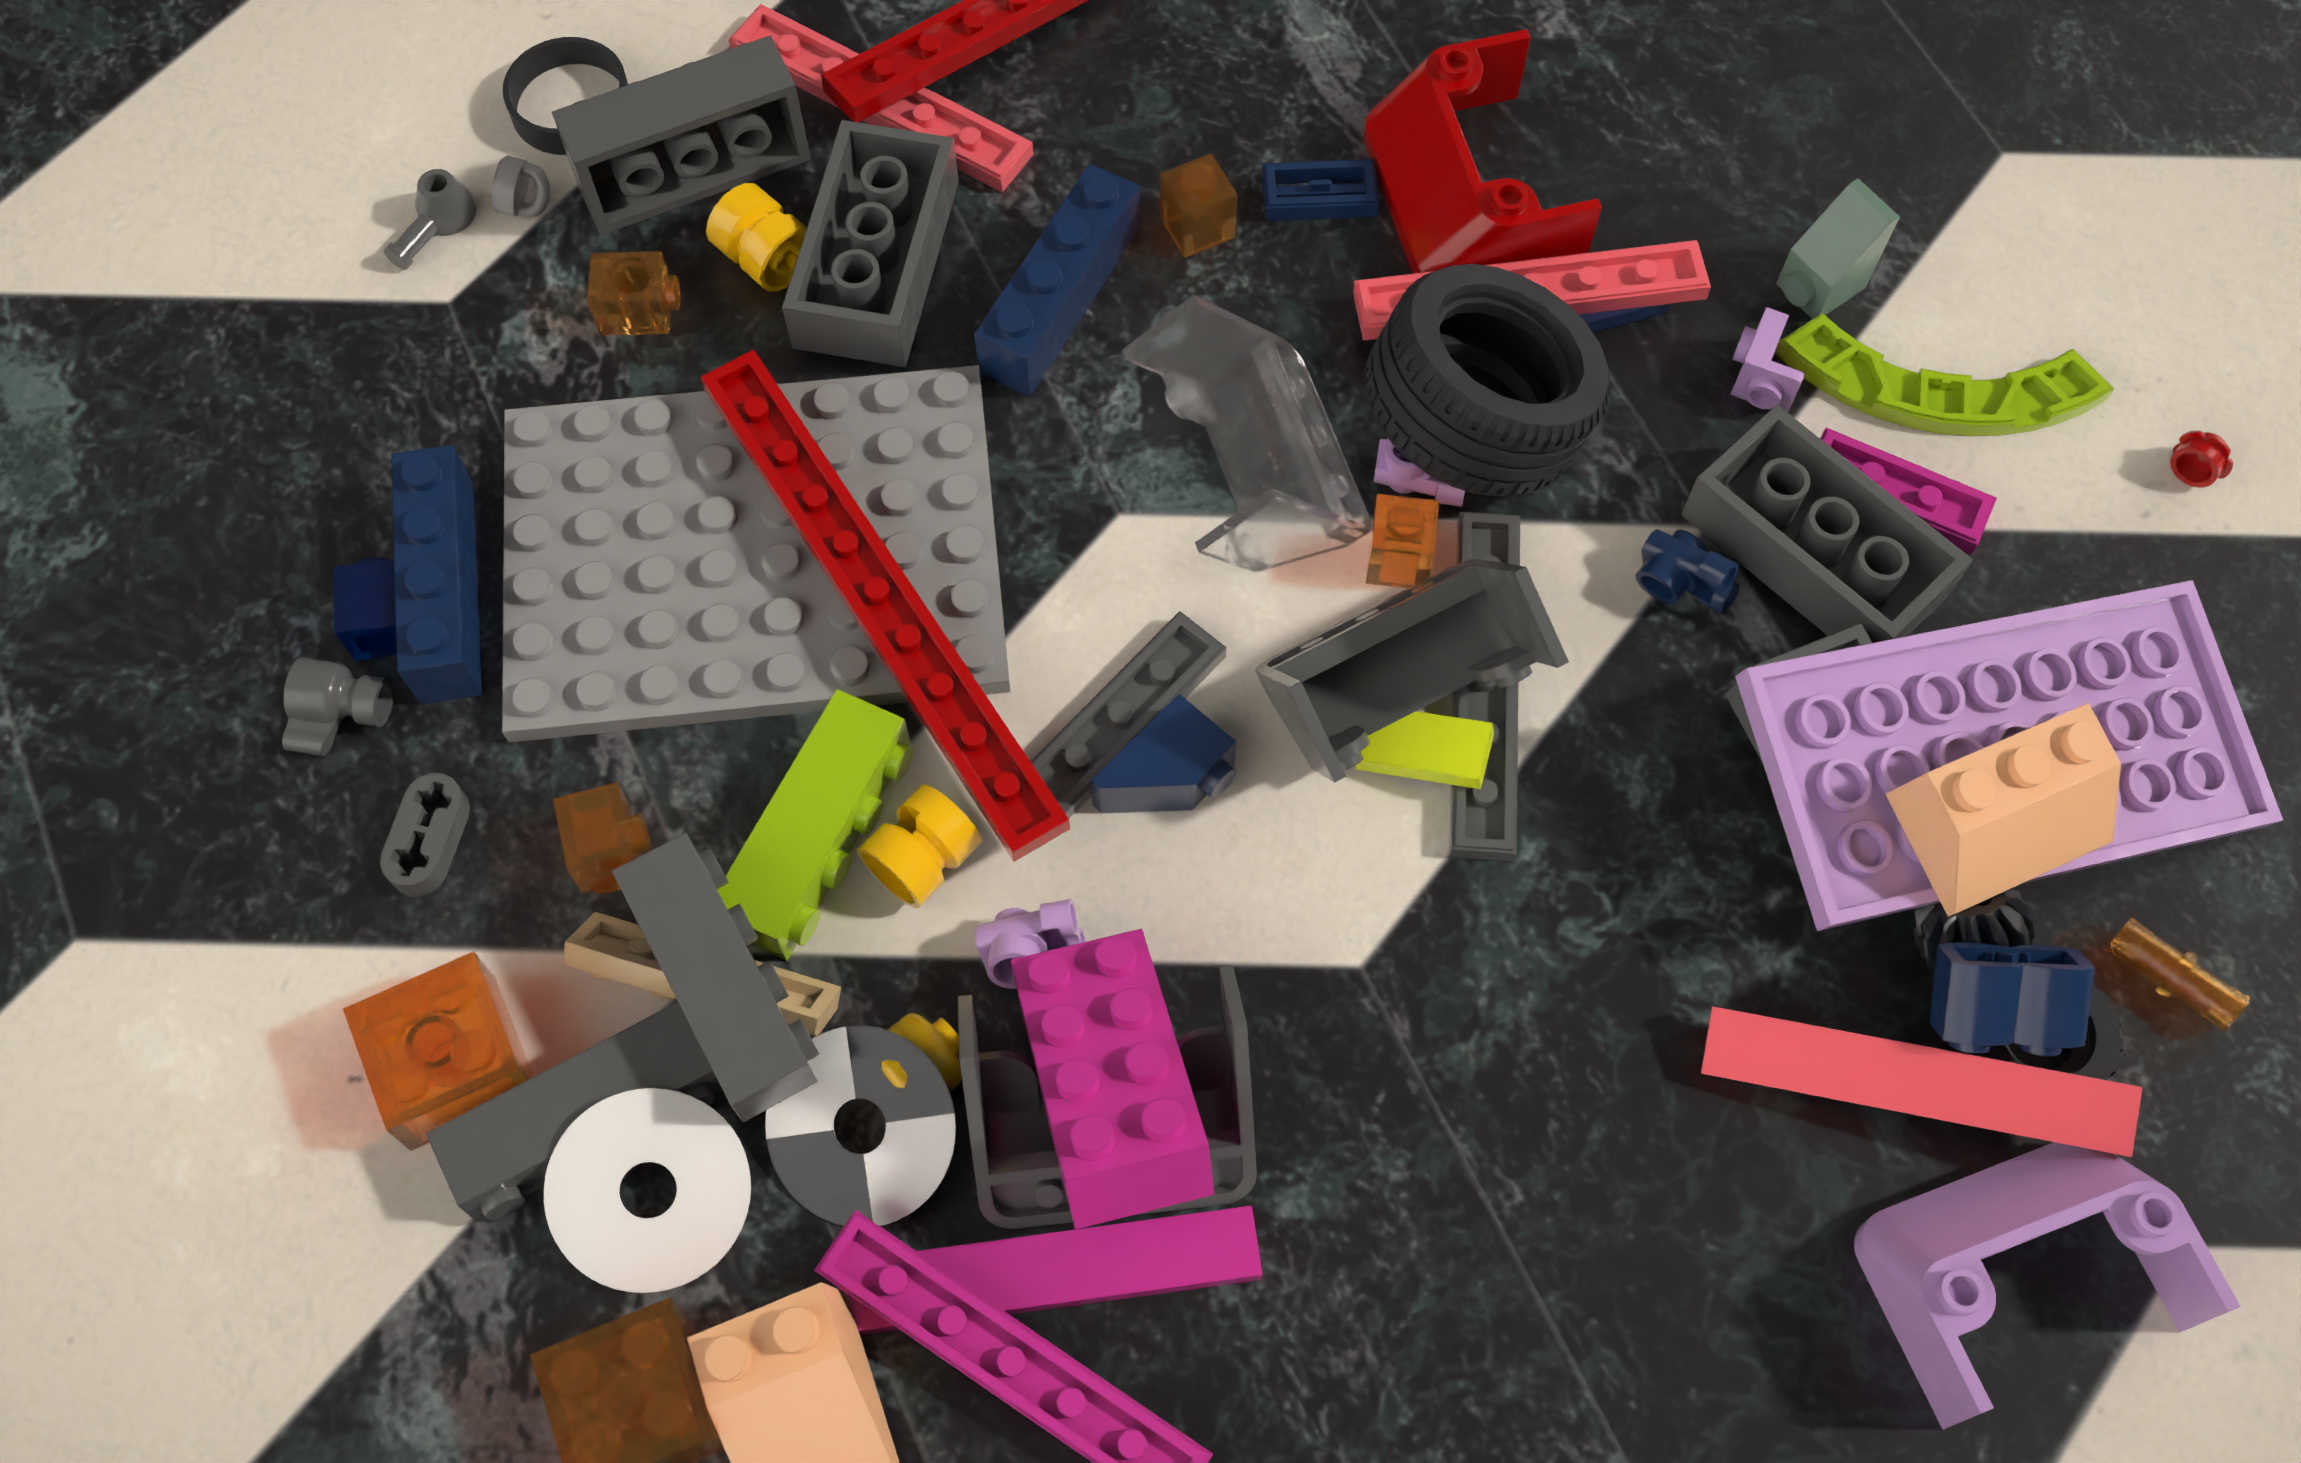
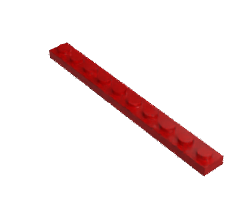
(887, 608)

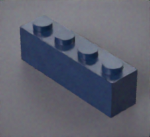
(1058, 280)
(435, 575)

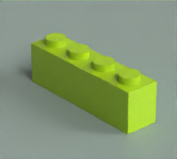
(815, 821)

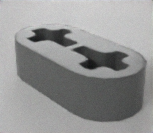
(418, 832)

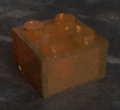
(437, 1047)
(628, 1392)

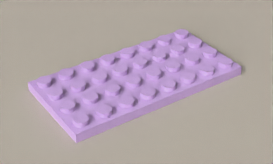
(1881, 713)

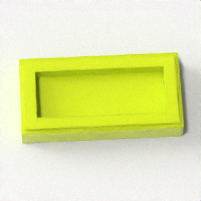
(1431, 749)

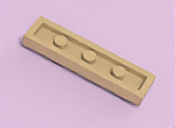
(620, 952)

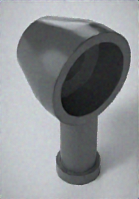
(442, 209)

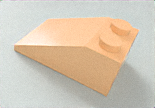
(793, 1383)

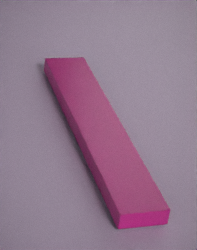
(1099, 1263)
(999, 1350)

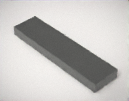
(1166, 666)

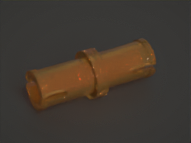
(2178, 974)

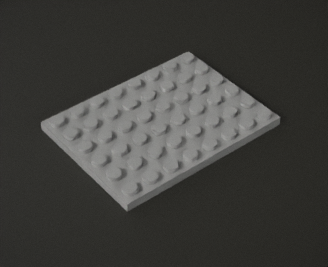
(676, 592)

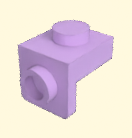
(1760, 379)

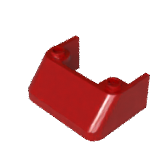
(1431, 177)

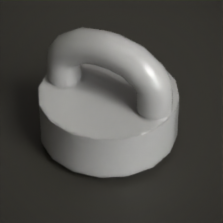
(511, 187)

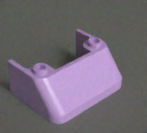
(1930, 1250)

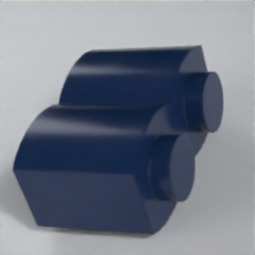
(2011, 996)

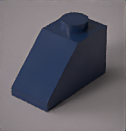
(1168, 764)

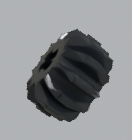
(1996, 921)

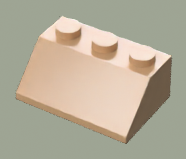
(2012, 809)

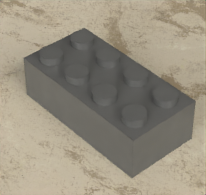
(684, 134)
(871, 243)
(1823, 532)

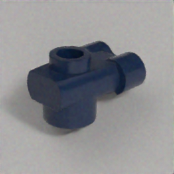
(1682, 565)

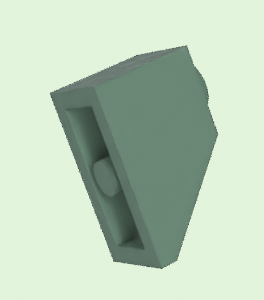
(1838, 251)

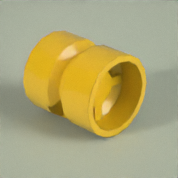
(757, 235)
(924, 841)

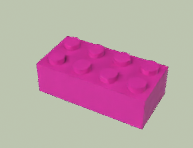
(1112, 1079)

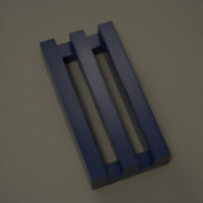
(1320, 197)

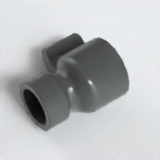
(320, 697)

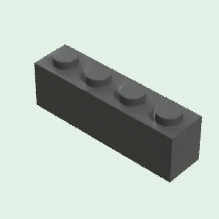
(716, 977)
(506, 1143)

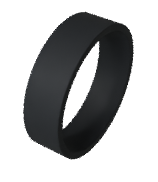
(545, 57)

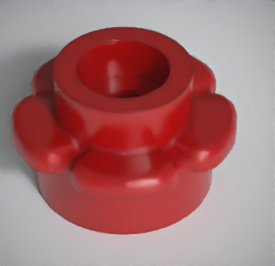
(2201, 459)

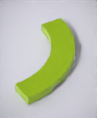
(1941, 400)

